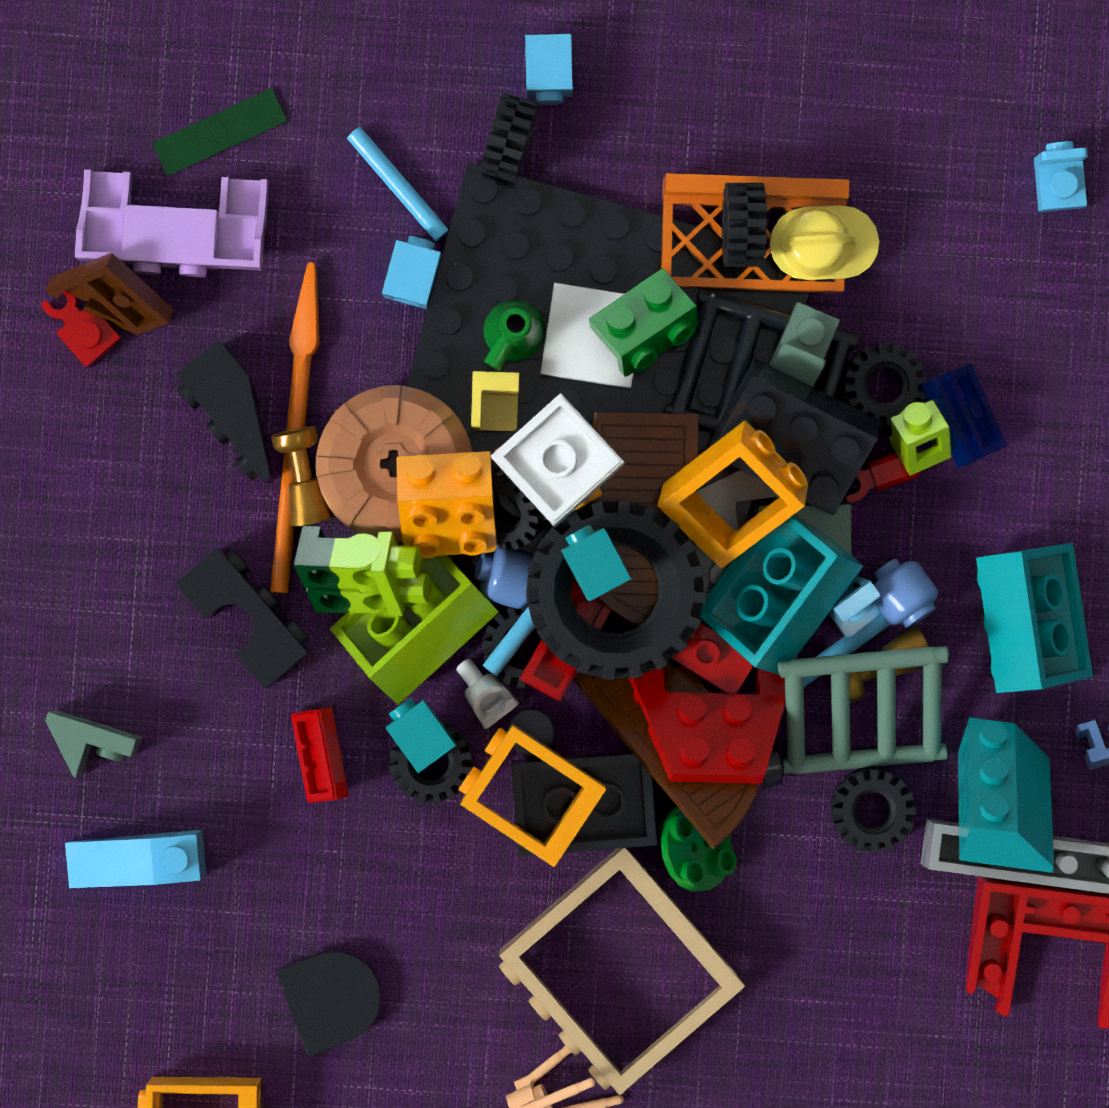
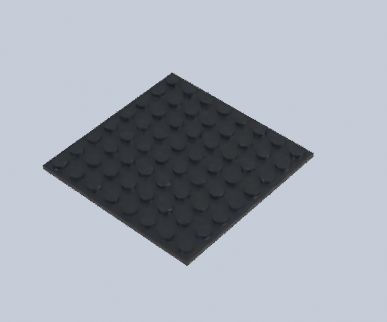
(522, 240)

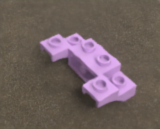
(170, 235)

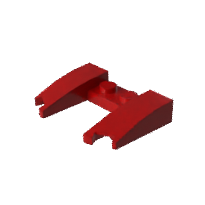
(1012, 907)

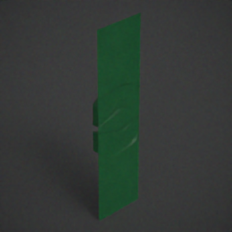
(219, 132)

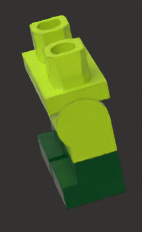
(360, 573)

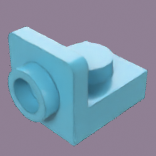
(1060, 177)
(855, 607)

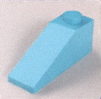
(137, 860)

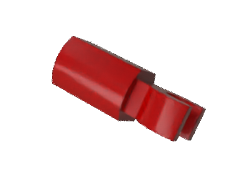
(881, 475)

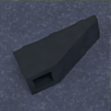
(230, 399)

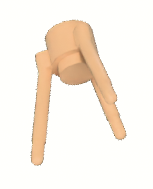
(537, 1097)

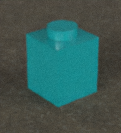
(594, 562)
(419, 733)

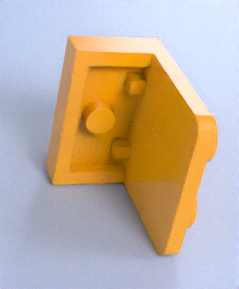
(447, 503)

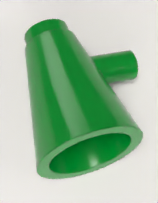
(509, 345)

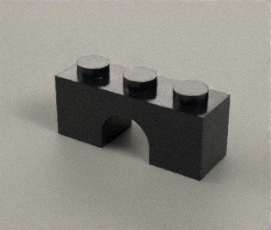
(222, 582)

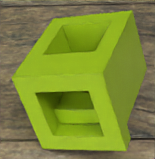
(916, 426)

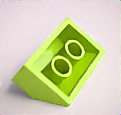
(408, 648)

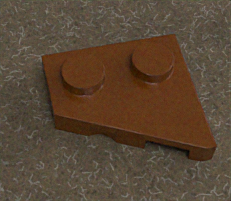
(113, 294)

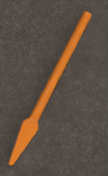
(303, 344)

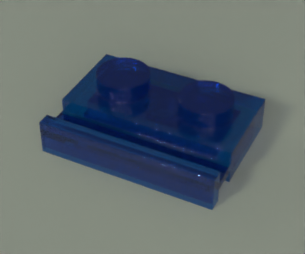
(967, 413)

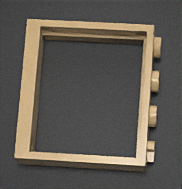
(549, 1006)

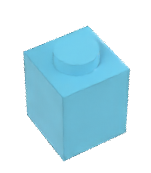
(548, 68)
(412, 272)

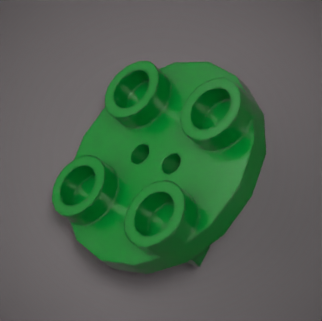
(690, 857)

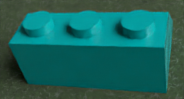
(779, 593)
(1034, 618)
(1004, 798)

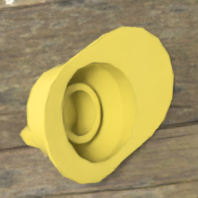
(824, 242)

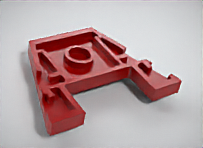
(712, 733)

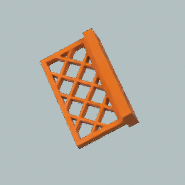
(708, 190)

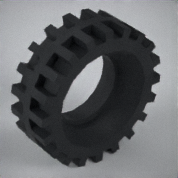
(660, 634)

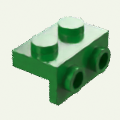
(646, 322)

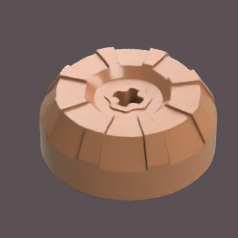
(362, 447)

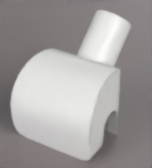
(486, 694)

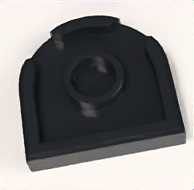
(330, 998)

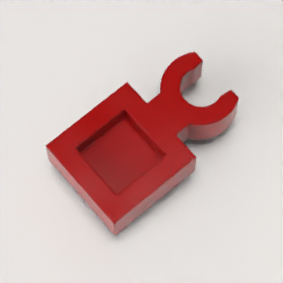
(83, 332)

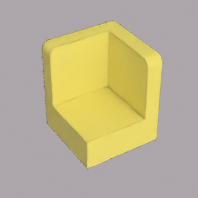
(494, 401)

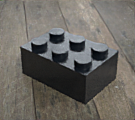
(806, 428)
(619, 819)

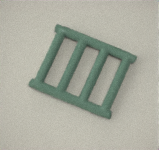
(840, 668)

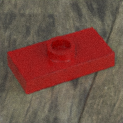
(714, 660)
(319, 755)

